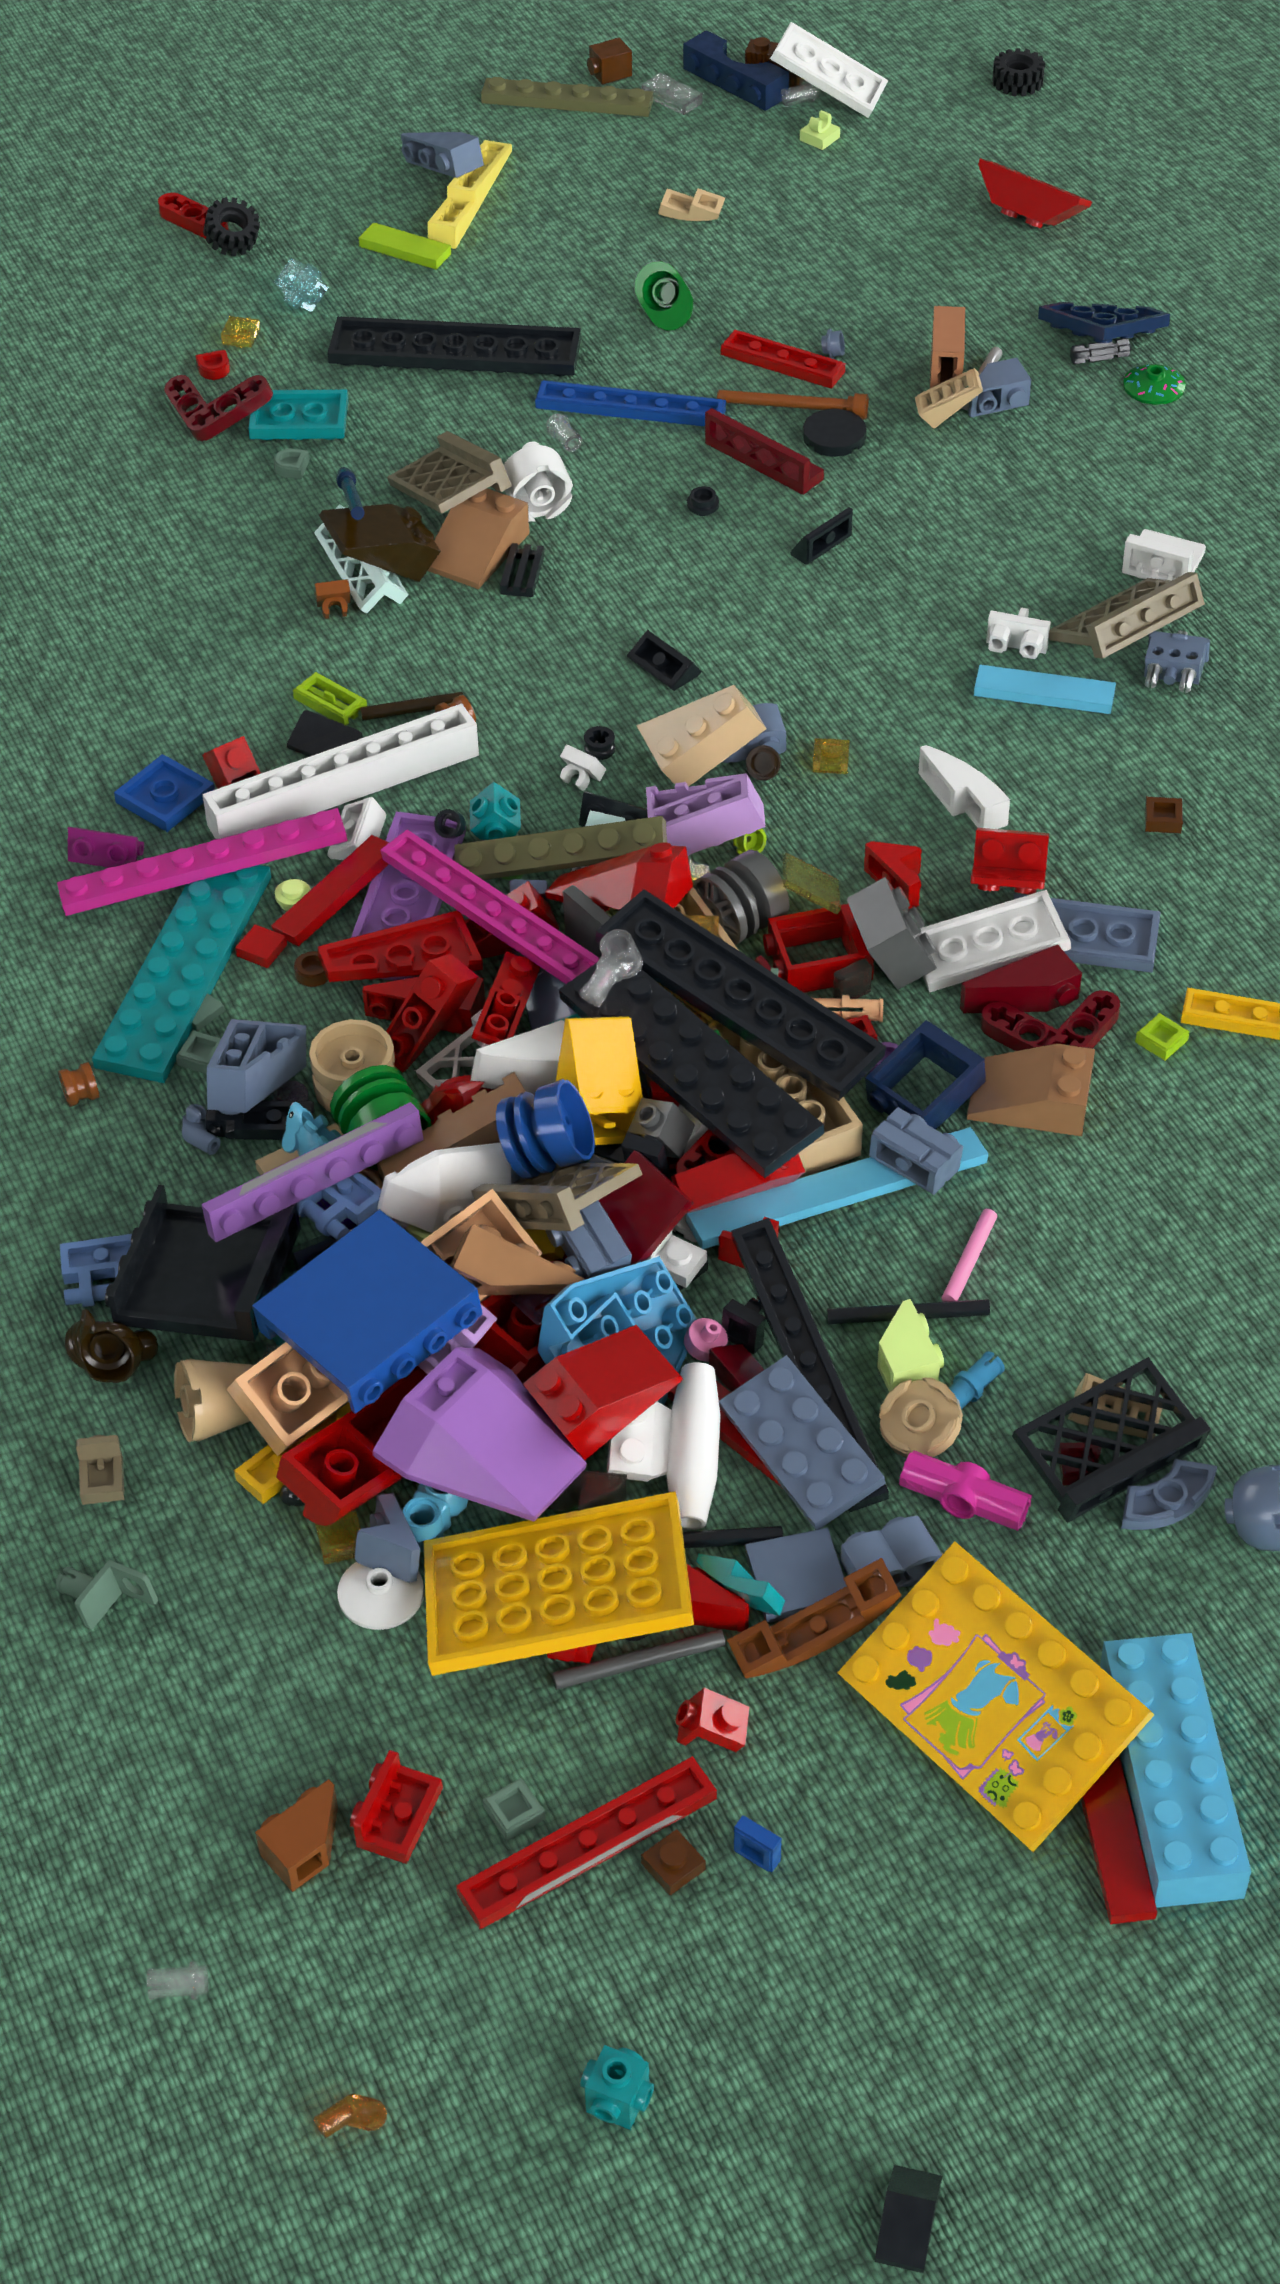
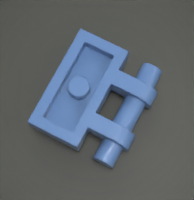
(350, 1198)
(88, 1262)

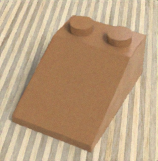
(479, 536)
(1036, 1089)

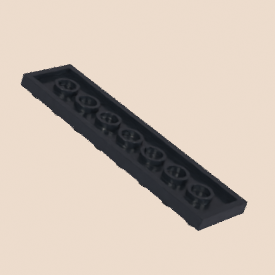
(455, 346)
(746, 996)
(704, 1072)

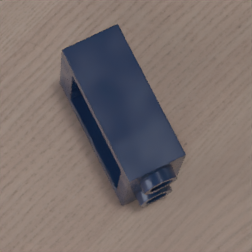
(943, 1051)

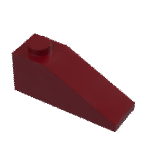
(1029, 984)

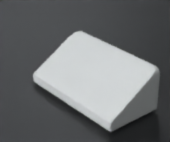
(360, 822)

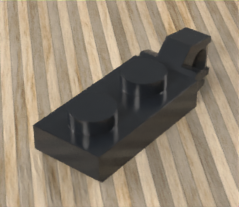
(261, 1122)

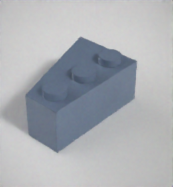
(253, 1063)

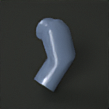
(195, 1130)

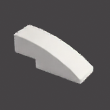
(964, 789)

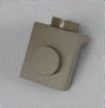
(100, 1469)

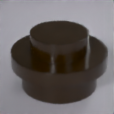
(763, 763)

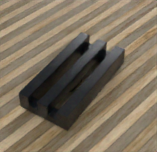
(525, 554)

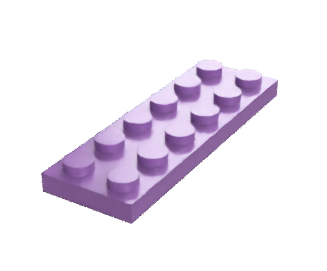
(393, 896)

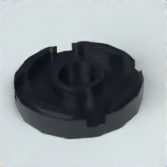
(834, 432)

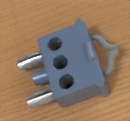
(1175, 659)

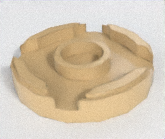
(920, 1417)

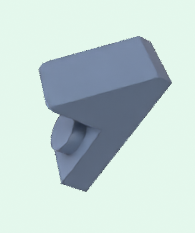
(389, 1541)

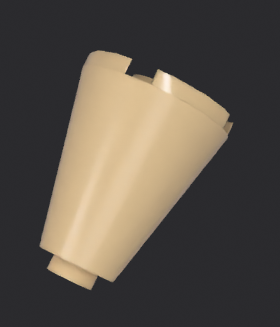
(204, 1397)

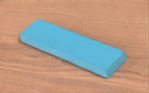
(1045, 689)

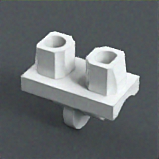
(1017, 632)

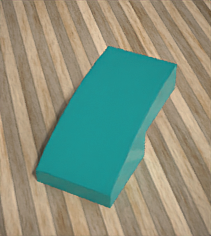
(733, 1577)

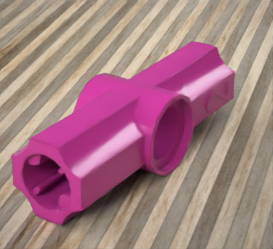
(965, 1490)

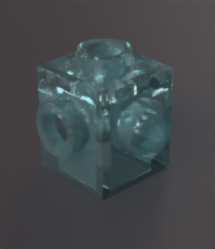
(301, 285)

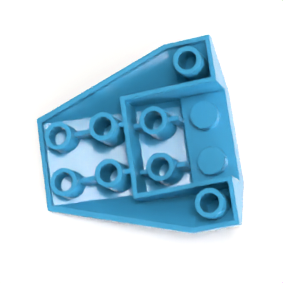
(613, 1302)

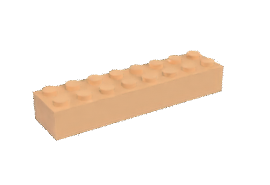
(291, 1397)

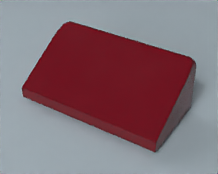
(734, 1365)

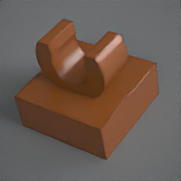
(333, 594)

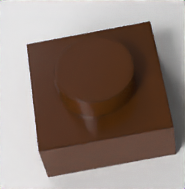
(1163, 815)
(673, 1862)

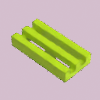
(325, 701)

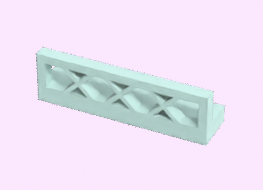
(385, 582)

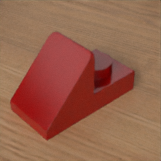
(896, 863)

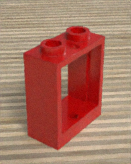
(809, 928)

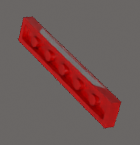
(586, 1842)

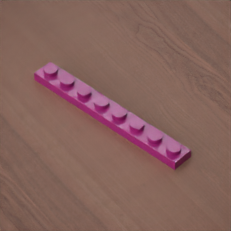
(201, 861)
(488, 907)

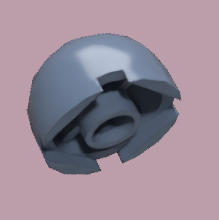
(1257, 1508)

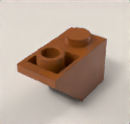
(301, 1837)

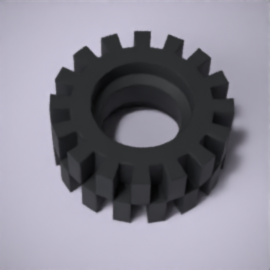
(1018, 72)
(234, 213)

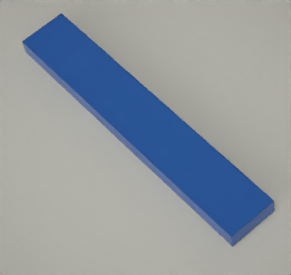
(626, 403)

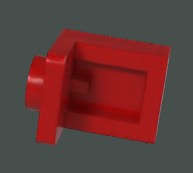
(713, 1719)

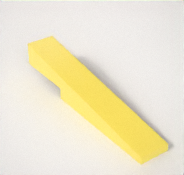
(466, 195)

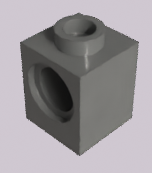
(663, 1122)

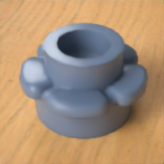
(833, 343)

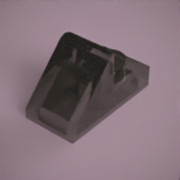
(592, 1490)

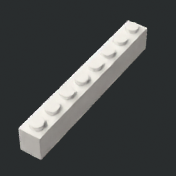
(343, 773)

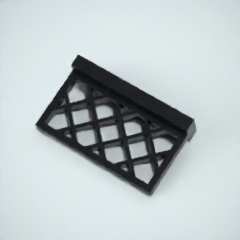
(1123, 1471)

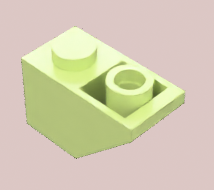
(907, 1349)

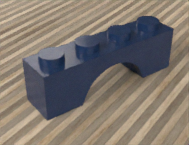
(754, 83)

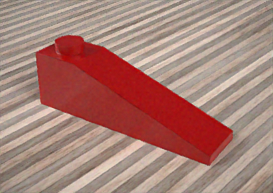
(615, 882)

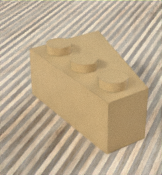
(701, 734)

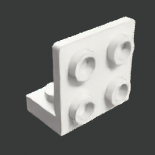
(1160, 556)

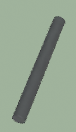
(638, 1659)

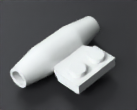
(676, 1444)

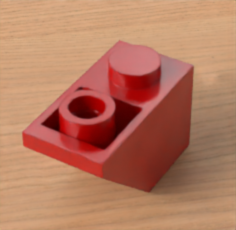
(231, 763)

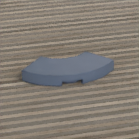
(1170, 1498)

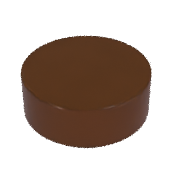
(309, 970)

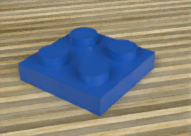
(163, 792)

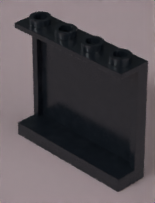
(191, 1284)

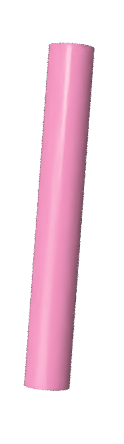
(969, 1256)

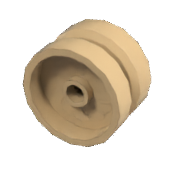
(344, 1050)

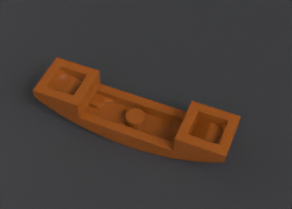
(818, 1626)

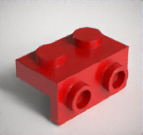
(394, 1809)

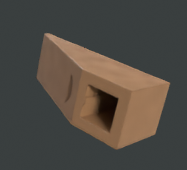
(507, 1268)

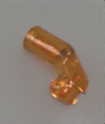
(352, 2111)

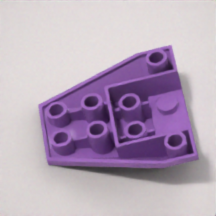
(480, 1438)

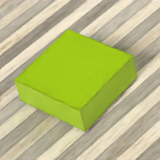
(1162, 1036)

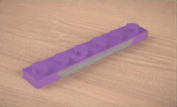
(312, 1172)

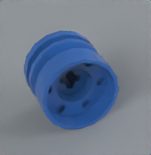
(545, 1129)

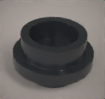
(703, 501)

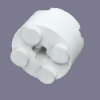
(540, 480)

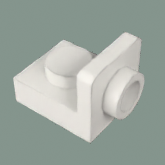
(680, 1258)

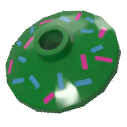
(1154, 384)

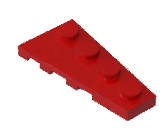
(400, 949)

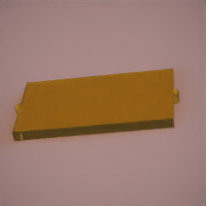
(811, 883)

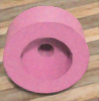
(703, 1336)

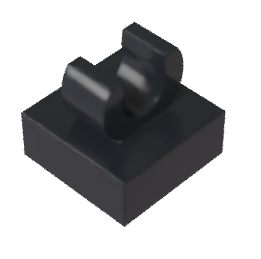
(744, 1324)

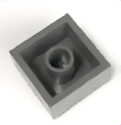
(893, 932)

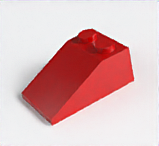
(602, 1387)

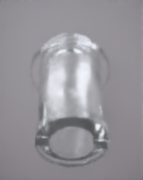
(799, 94)
(560, 428)
(178, 1981)

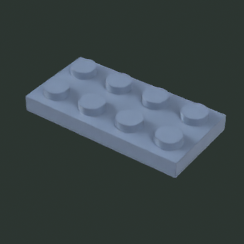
(802, 1442)

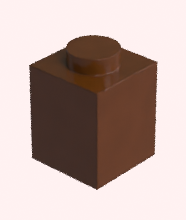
(610, 60)

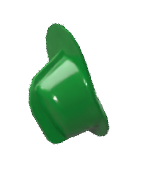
(664, 295)

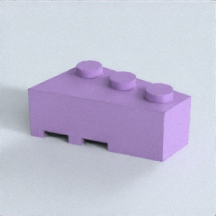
(708, 812)

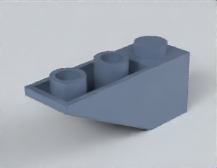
(443, 152)

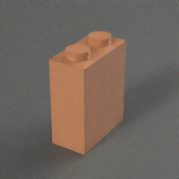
(947, 344)

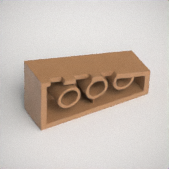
(466, 1127)

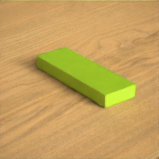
(404, 245)

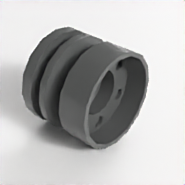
(744, 894)

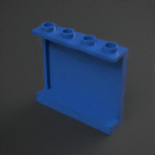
(370, 1308)

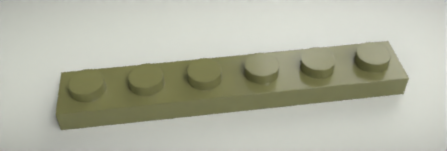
(567, 97)
(558, 848)

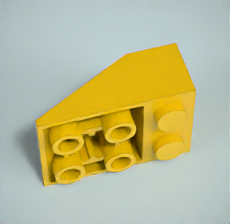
(603, 1066)

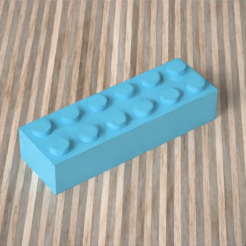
(1178, 1775)

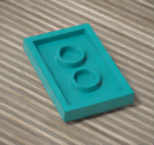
(301, 415)

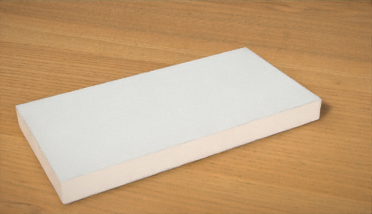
(829, 69)
(993, 938)

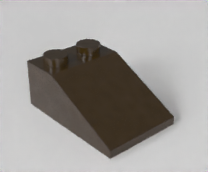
(384, 538)

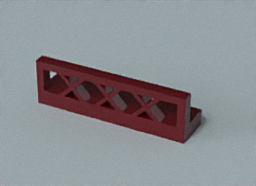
(761, 452)

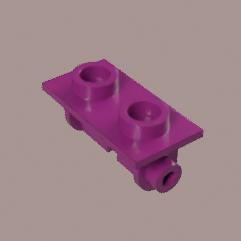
(102, 847)

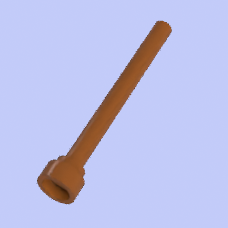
(856, 404)

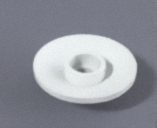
(378, 1605)

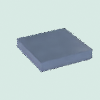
(798, 1567)

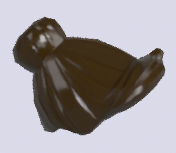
(108, 1348)

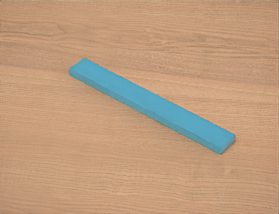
(816, 1194)

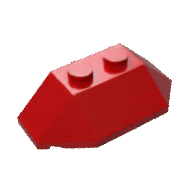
(1029, 196)

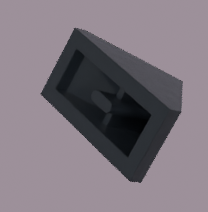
(908, 2218)

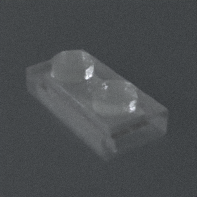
(673, 93)

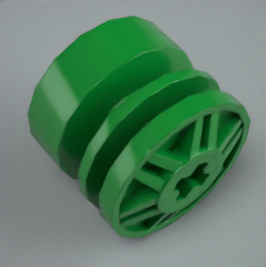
(371, 1095)

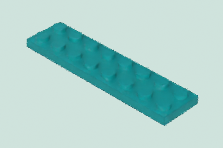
(179, 974)

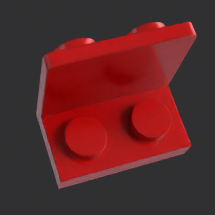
(1010, 860)

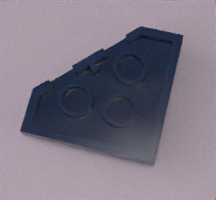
(1103, 320)

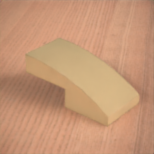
(701, 207)

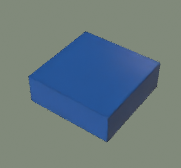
(757, 1844)

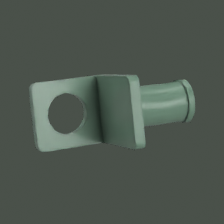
(98, 1593)

